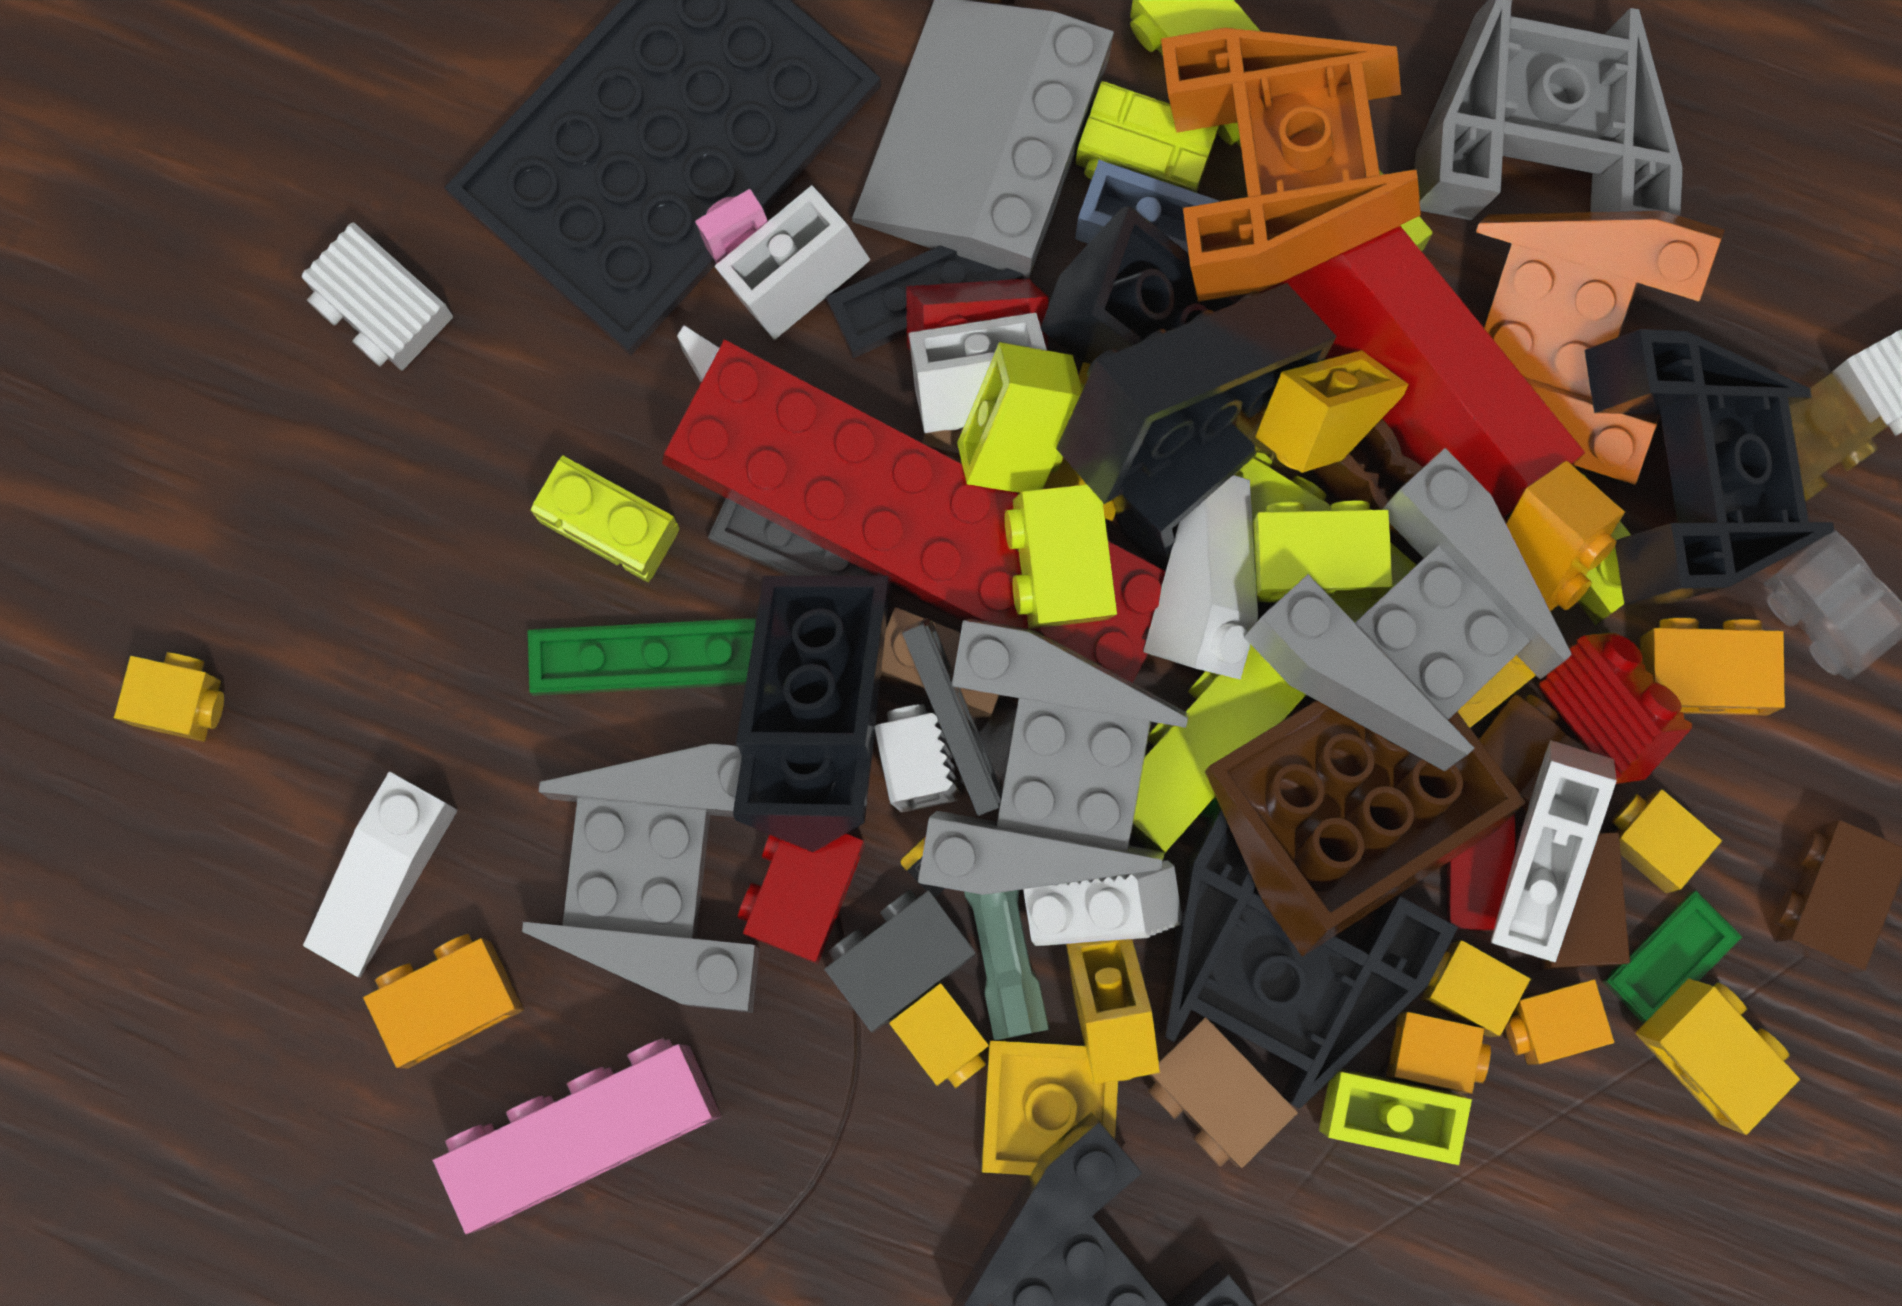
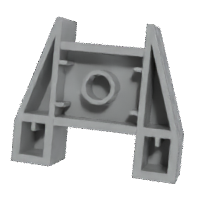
(1551, 101)
(1432, 633)
(1067, 771)
(642, 874)

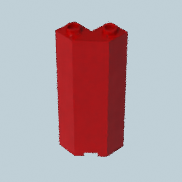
(1459, 380)

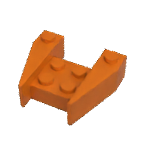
(1302, 149)
(1571, 291)

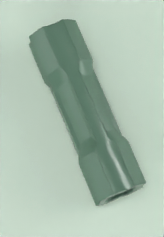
(1011, 985)

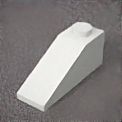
(1209, 586)
(1554, 850)
(377, 873)

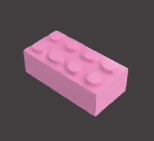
(576, 1138)

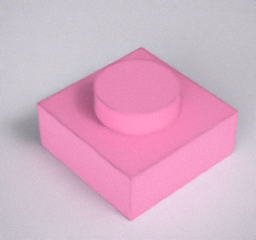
(730, 223)

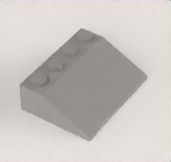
(985, 131)

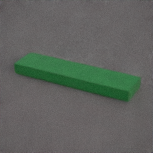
(639, 656)

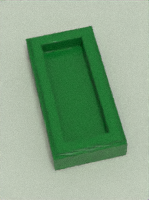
(1677, 949)

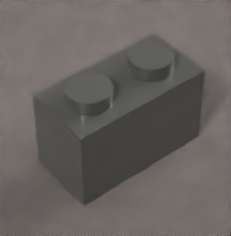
(899, 959)

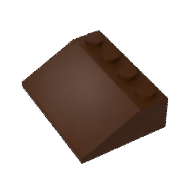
(1349, 818)

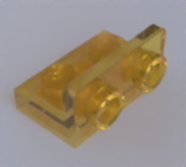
(1830, 431)

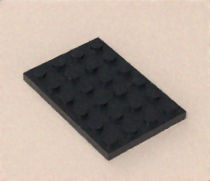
(648, 133)

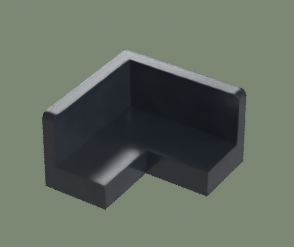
(1160, 502)

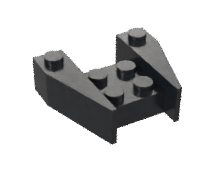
(1726, 456)
(1250, 978)
(1060, 1254)

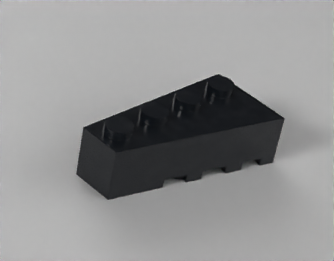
(1186, 385)

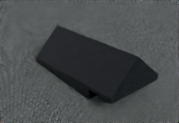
(811, 706)

